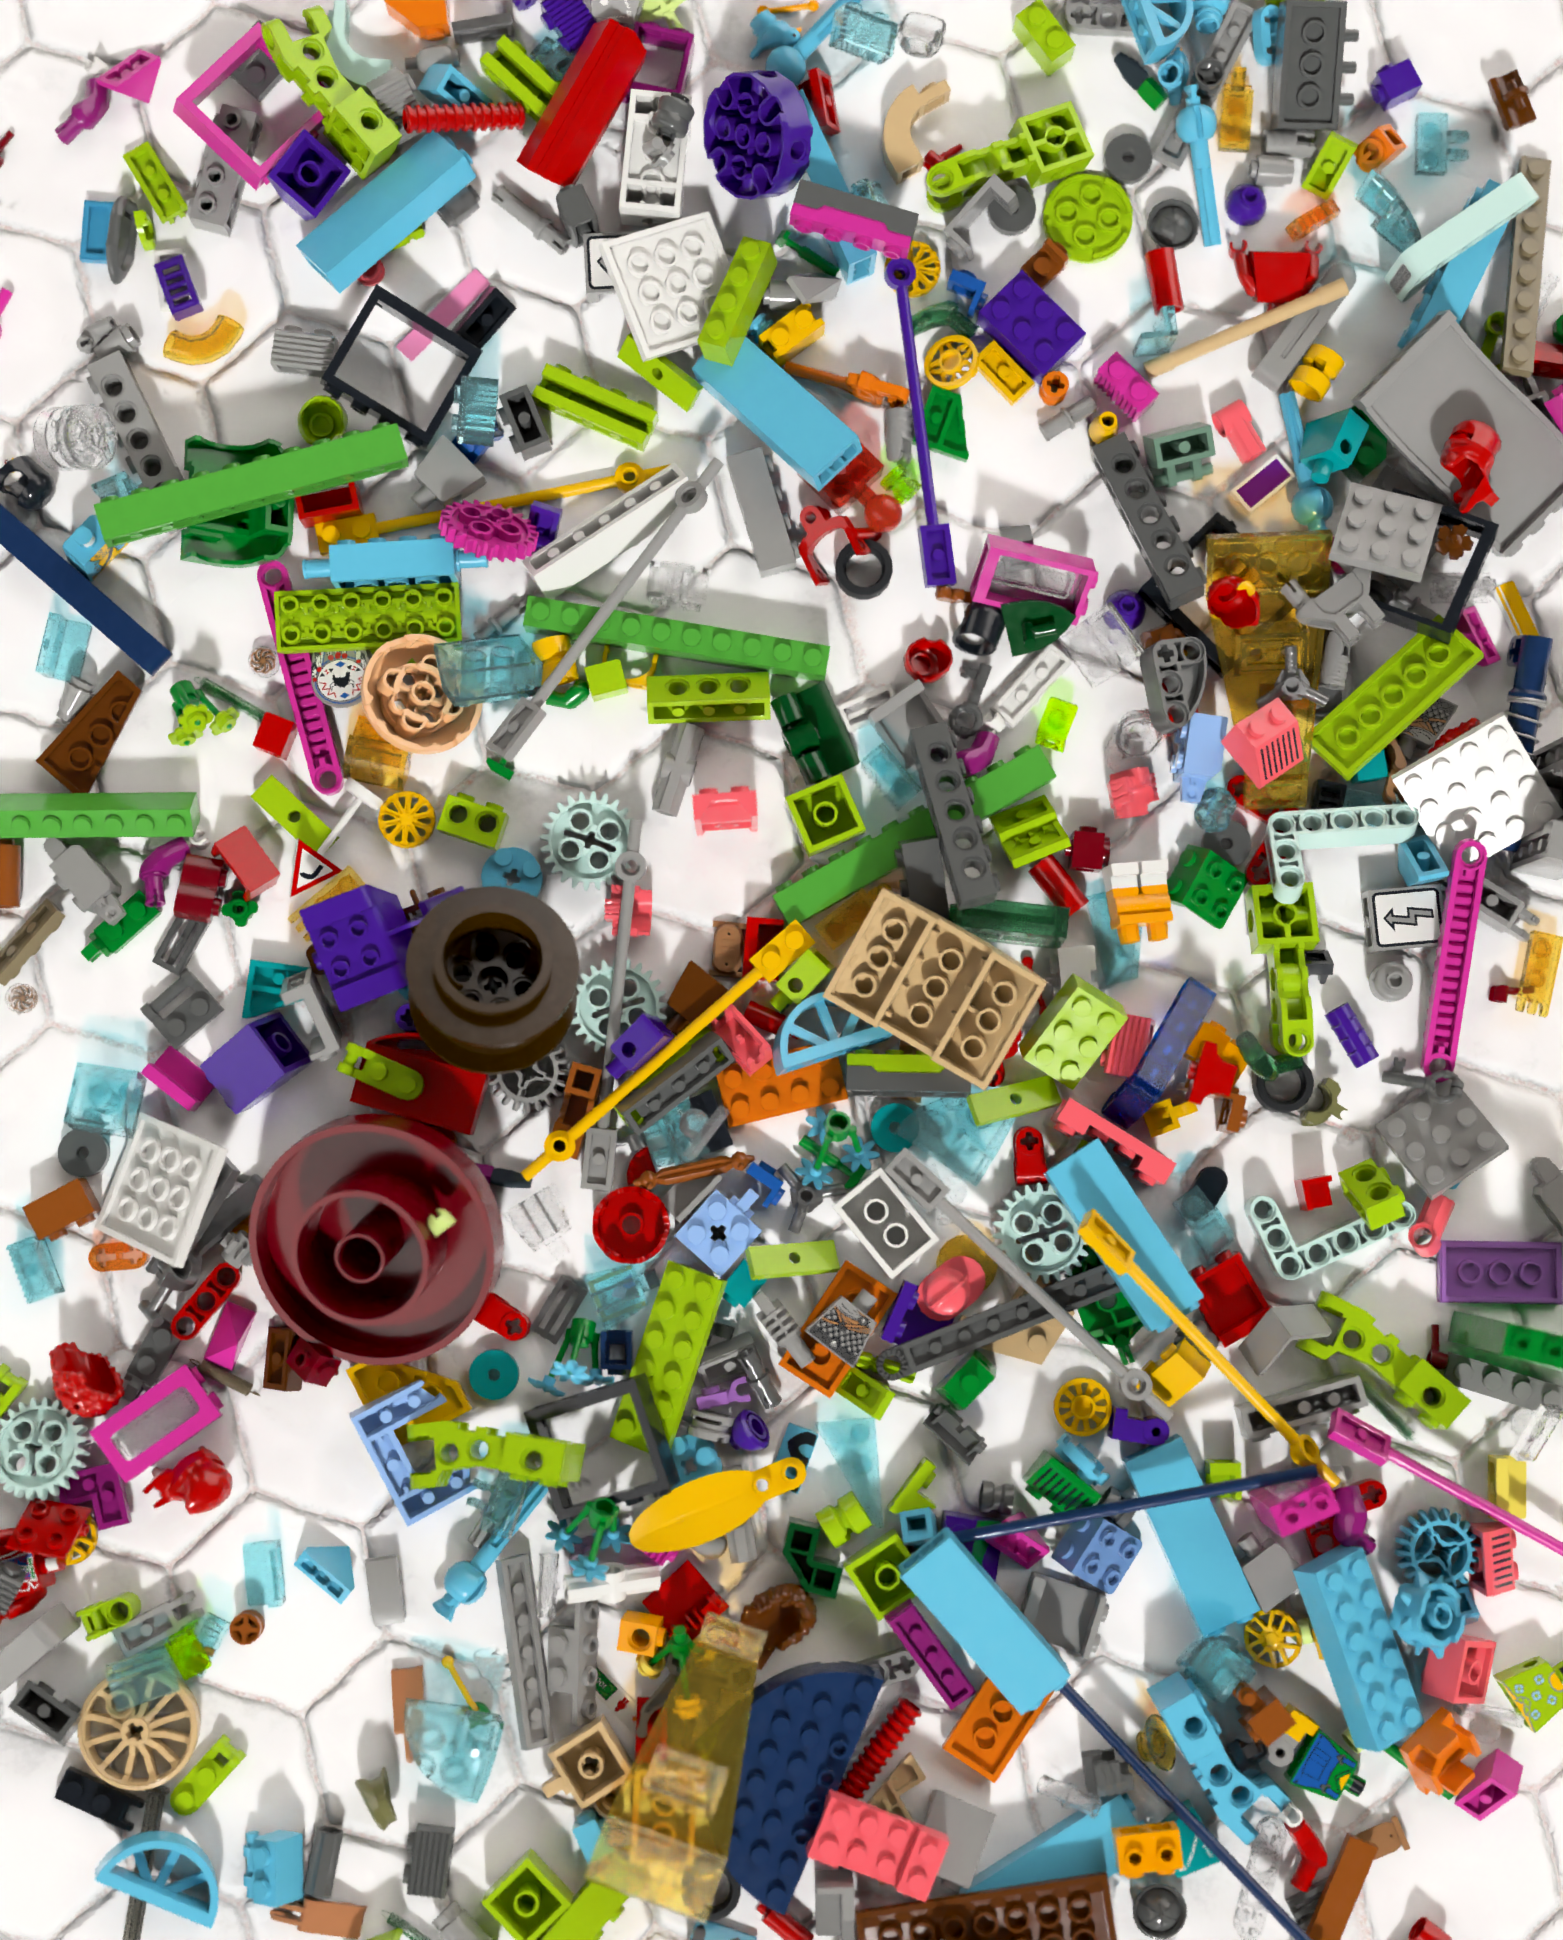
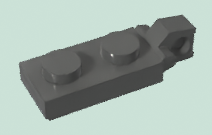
(151, 1359)

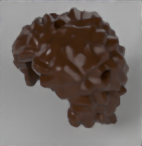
(783, 1613)

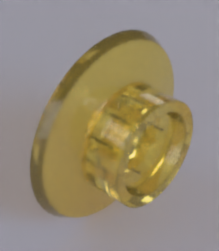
(1156, 1744)

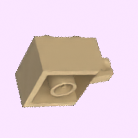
(585, 1780)

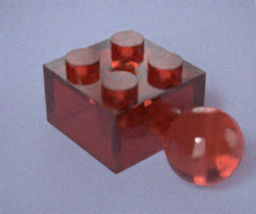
(881, 511)

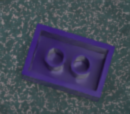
(1030, 327)

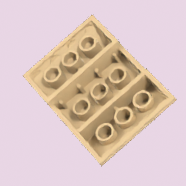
(935, 987)

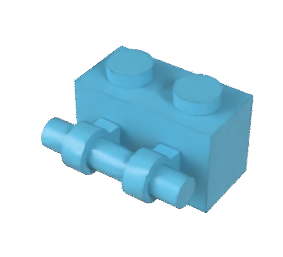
(274, 1867)

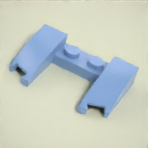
(375, 1427)

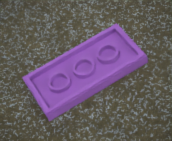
(1499, 1272)

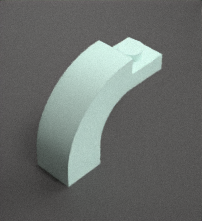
(353, 67)

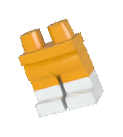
(1138, 898)

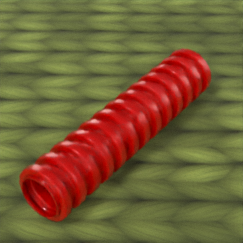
(463, 117)
(880, 1749)

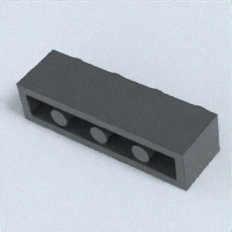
(922, 873)

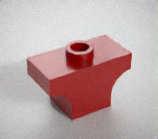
(1209, 1074)

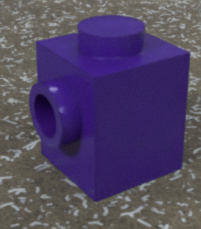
(1395, 84)

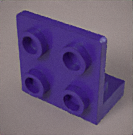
(906, 1318)

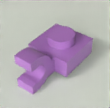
(713, 1396)

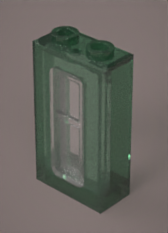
(1015, 923)

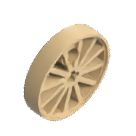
(138, 1741)

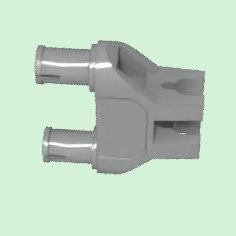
(1337, 604)

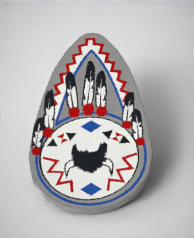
(338, 677)

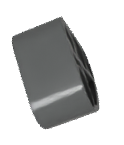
(1182, 676)

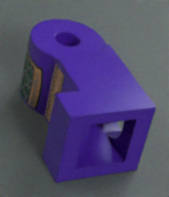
(1145, 1430)

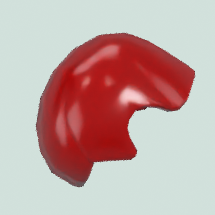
(928, 660)

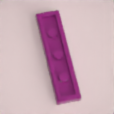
(930, 1653)

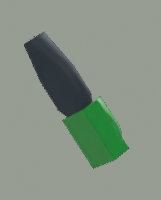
(1139, 80)

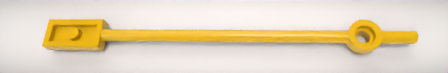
(366, 526)
(767, 963)
(1120, 1257)

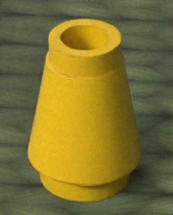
(1099, 432)

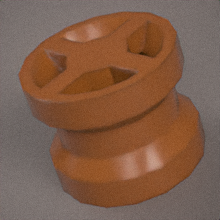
(241, 1629)

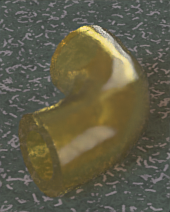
(204, 347)

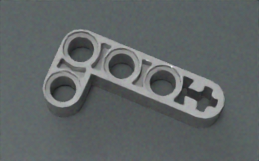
(35, 1643)

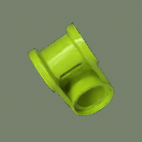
(104, 1615)

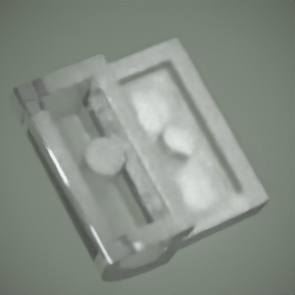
(1102, 645)

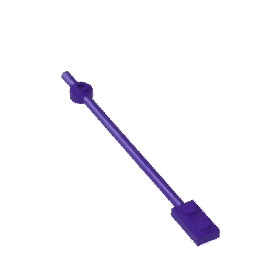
(933, 538)

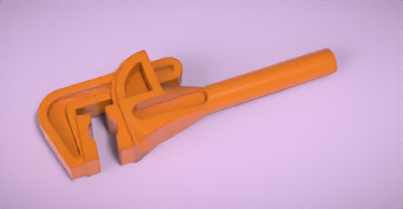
(862, 386)

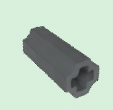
(323, 1861)

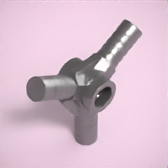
(1292, 683)
(806, 1197)

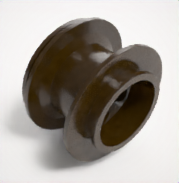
(464, 1019)

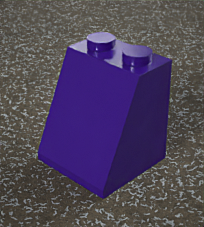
(256, 1062)

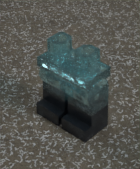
(674, 1138)

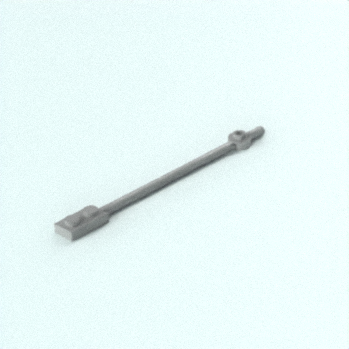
(528, 714)
(602, 1140)
(931, 1192)

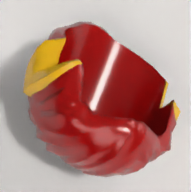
(1234, 602)

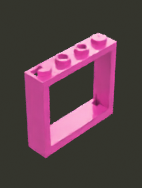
(211, 134)

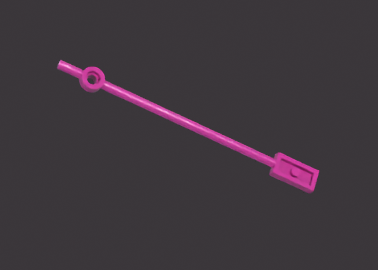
(1375, 1447)

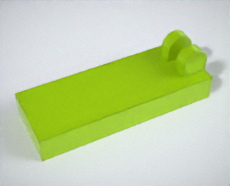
(155, 183)

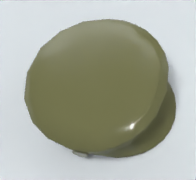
(378, 1799)

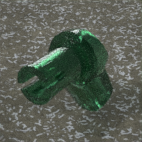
(941, 315)
(1261, 1062)

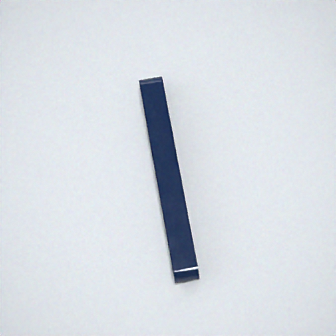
(81, 594)

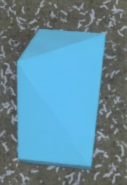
(329, 1569)

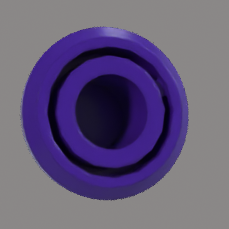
(1246, 204)
(1130, 606)
(749, 1432)

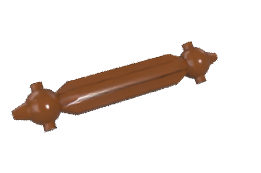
(694, 1170)

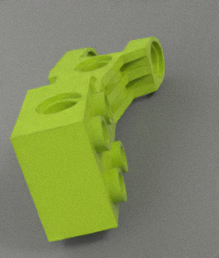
(351, 116)
(1039, 146)
(1284, 935)
(1403, 1373)
(520, 1454)

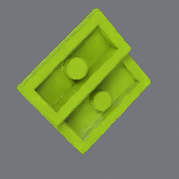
(1029, 831)

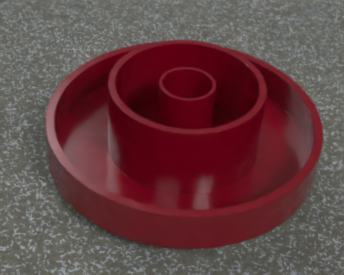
(350, 1245)

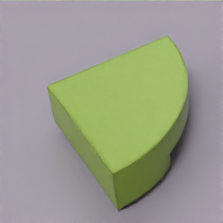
(145, 230)

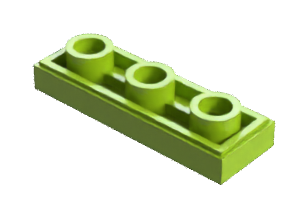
(662, 375)
(283, 804)
(1028, 1095)
(807, 1259)

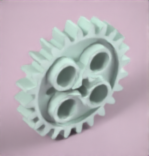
(599, 815)
(603, 980)
(1050, 1259)
(65, 1450)

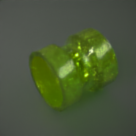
(902, 486)

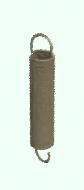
(224, 1377)

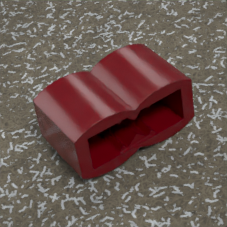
(200, 888)

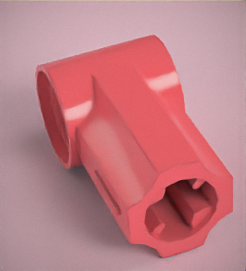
(1235, 425)
(1432, 1222)

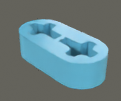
(1265, 34)

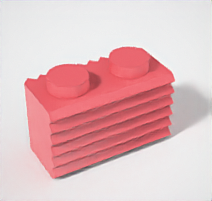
(1127, 1046)

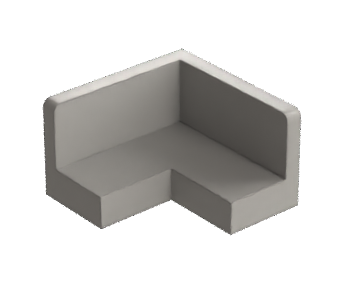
(1277, 1330)
(835, 1903)

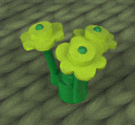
(194, 716)

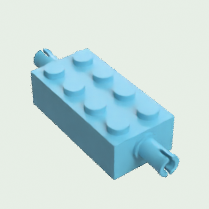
(392, 562)

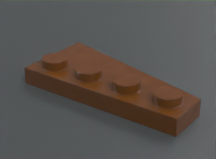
(88, 739)

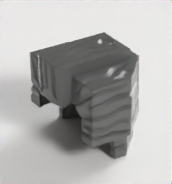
(1105, 1774)

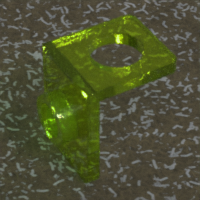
(1056, 723)
(188, 1651)

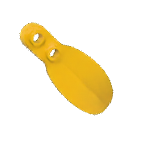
(710, 1507)

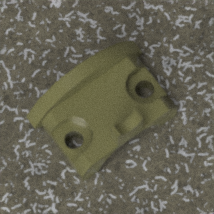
(1330, 1090)

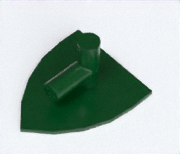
(1034, 624)

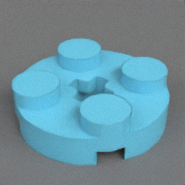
(511, 859)
(701, 1451)
(1088, 1464)

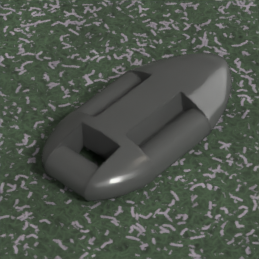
(121, 239)

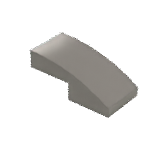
(385, 1590)

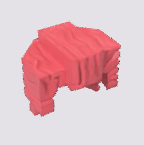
(1132, 792)
(641, 911)

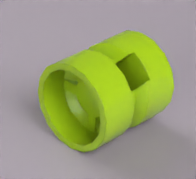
(843, 1519)

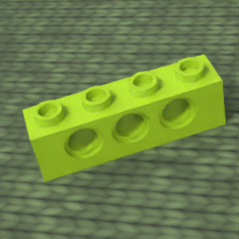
(708, 697)

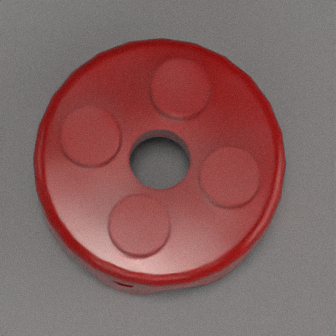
(609, 1230)

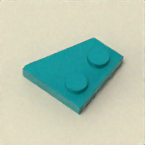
(265, 986)

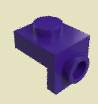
(547, 520)

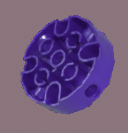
(757, 134)

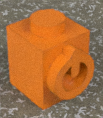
(1379, 149)

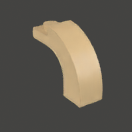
(898, 148)

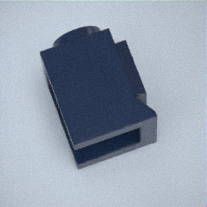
(616, 1366)

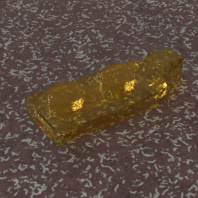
(1236, 114)

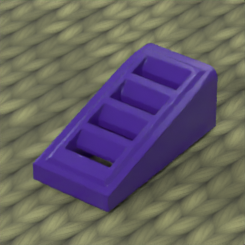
(186, 308)

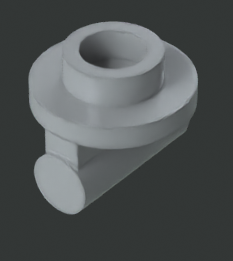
(661, 153)

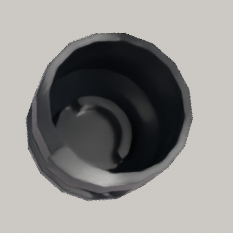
(33, 488)
(982, 621)

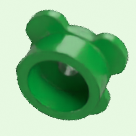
(240, 918)

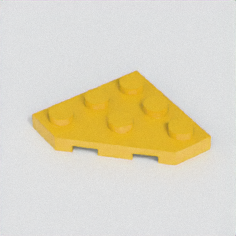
(378, 1380)

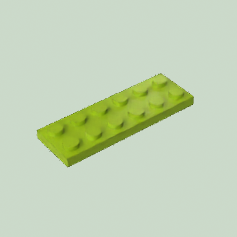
(1392, 700)
(671, 1349)

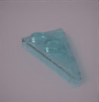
(855, 1451)

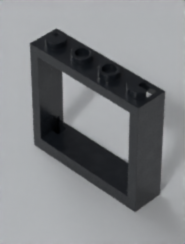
(423, 324)
(1478, 528)
(1153, 598)
(651, 1428)

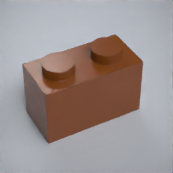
(62, 1209)

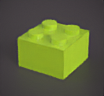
(825, 815)
(877, 1573)
(527, 1897)

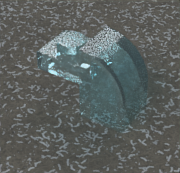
(1205, 1221)

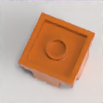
(1436, 1753)

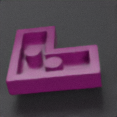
(105, 1490)

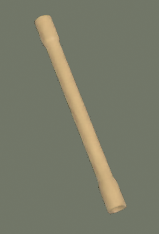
(1321, 296)

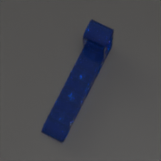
(1162, 1055)

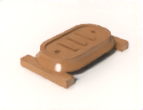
(727, 949)
(1381, 1837)

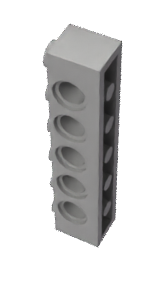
(115, 371)

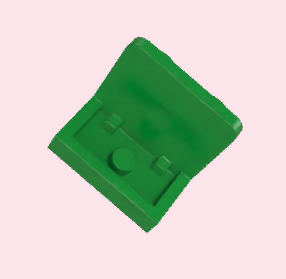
(1206, 885)

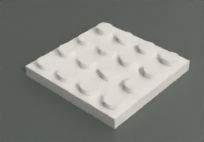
(667, 281)
(1478, 790)
(161, 1190)

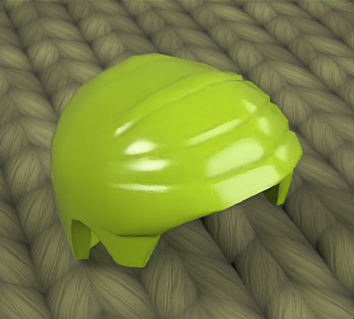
(321, 419)

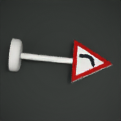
(310, 866)

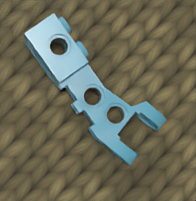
(1196, 1736)

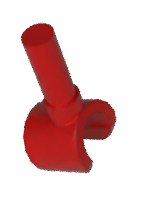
(933, 158)

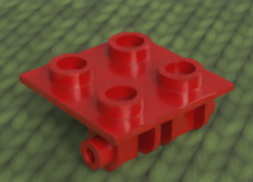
(49, 1528)
(685, 1600)

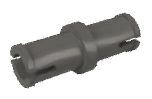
(759, 1377)

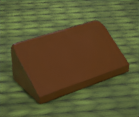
(277, 1372)

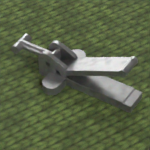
(219, 1218)

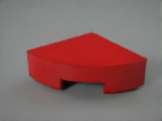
(640, 1163)

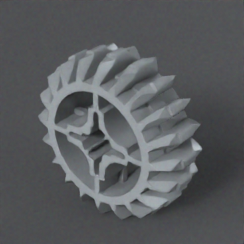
(519, 1097)

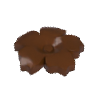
(1453, 541)

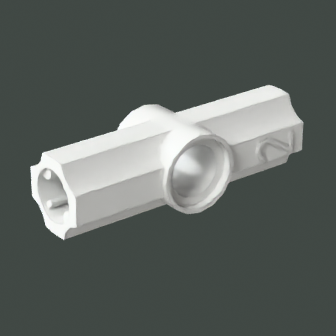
(619, 1582)

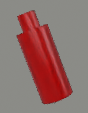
(764, 1017)
(783, 1925)

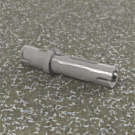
(541, 227)

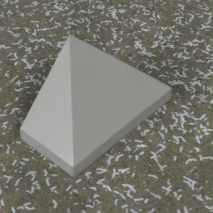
(814, 287)

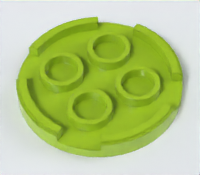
(1088, 217)

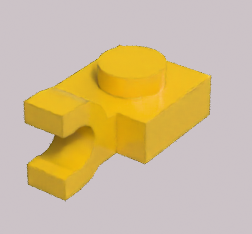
(1164, 1116)

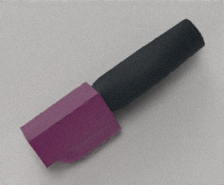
(503, 1177)

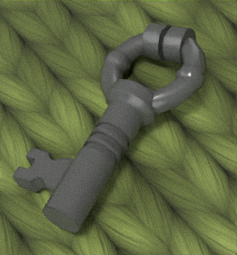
(971, 706)
(1427, 1083)

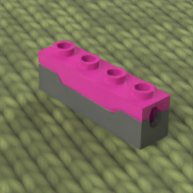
(853, 219)

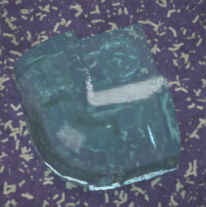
(1216, 1665)

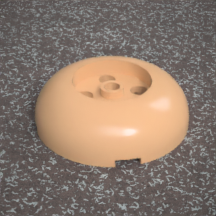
(407, 727)

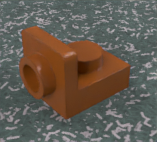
(1046, 263)

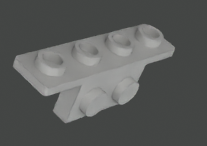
(573, 1661)

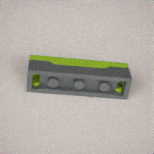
(901, 1076)
(675, 1080)

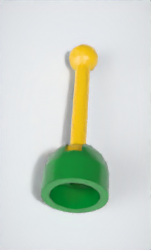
(447, 1662)

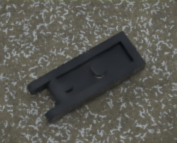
(97, 1798)

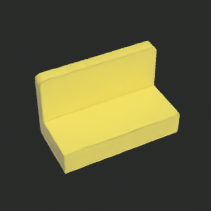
(1507, 1484)

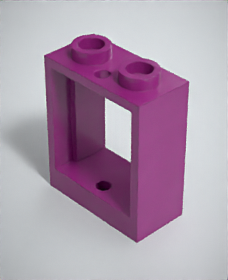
(675, 39)

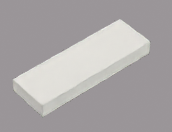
(1031, 685)

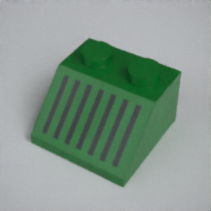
(1058, 1485)

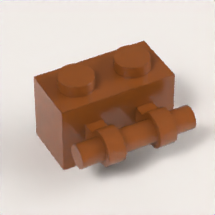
(1262, 1713)

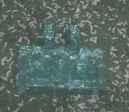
(1432, 144)
(503, 1505)

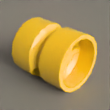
(1317, 371)
(550, 652)

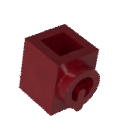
(1088, 850)
(313, 1364)

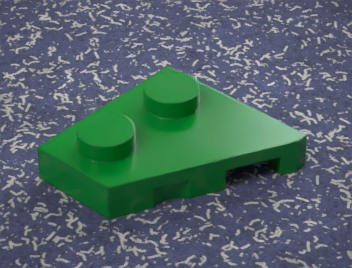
(945, 424)

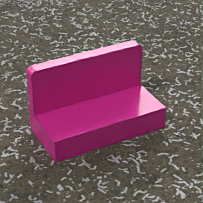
(179, 1079)

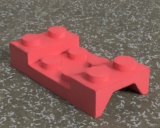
(725, 810)
(1147, 1163)
(878, 1845)

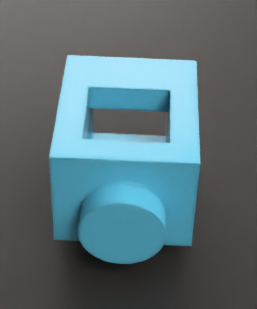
(918, 1526)
(587, 1831)

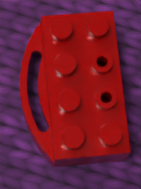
(450, 1094)

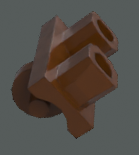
(1512, 100)

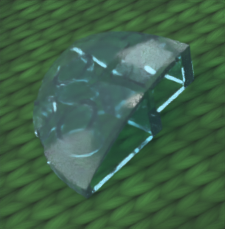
(1393, 216)
(951, 1138)
(453, 1745)

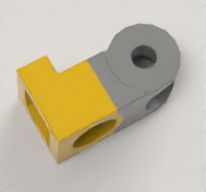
(1282, 1750)

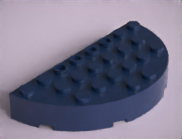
(794, 1752)

